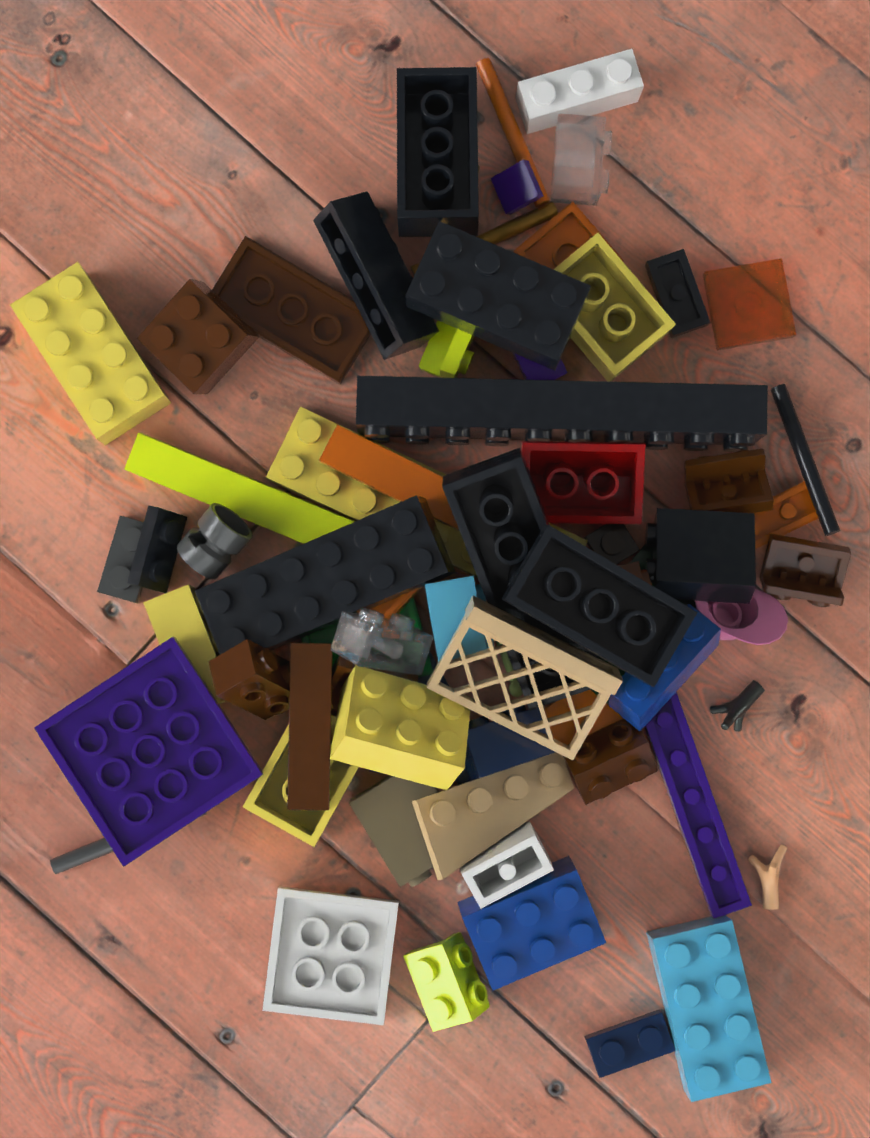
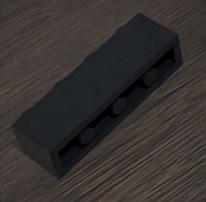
(373, 273)

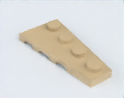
(483, 811)

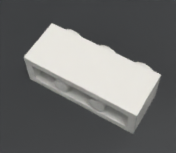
(579, 90)

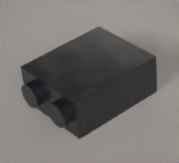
(702, 555)

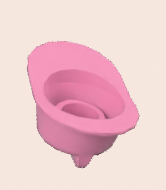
(753, 623)

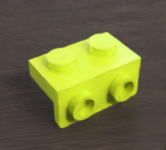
(447, 352)
(447, 982)

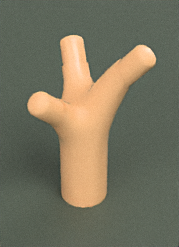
(769, 877)

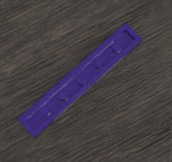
(696, 810)

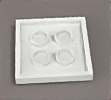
(330, 955)

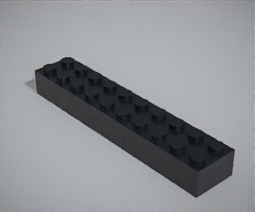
(561, 411)

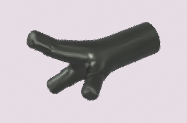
(738, 707)

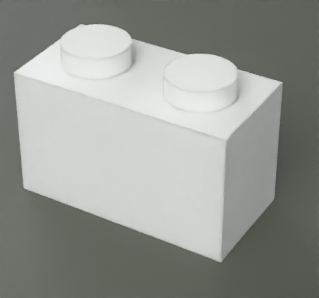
(507, 866)

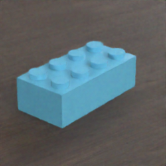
(708, 1007)

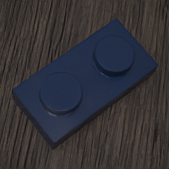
(629, 1043)

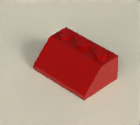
(588, 480)

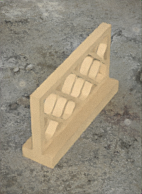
(541, 647)

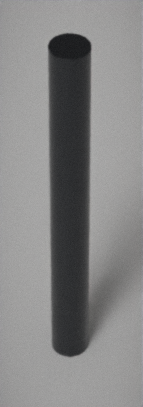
(805, 460)

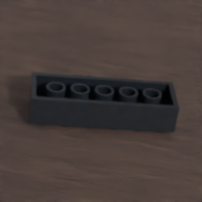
(499, 524)
(328, 575)

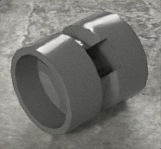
(210, 545)

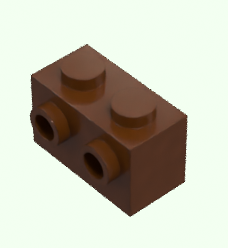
(252, 679)

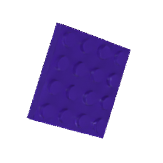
(148, 751)

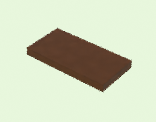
(293, 310)

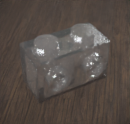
(381, 642)

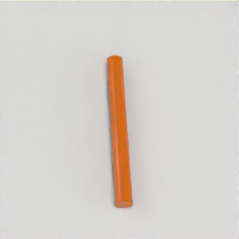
(508, 120)

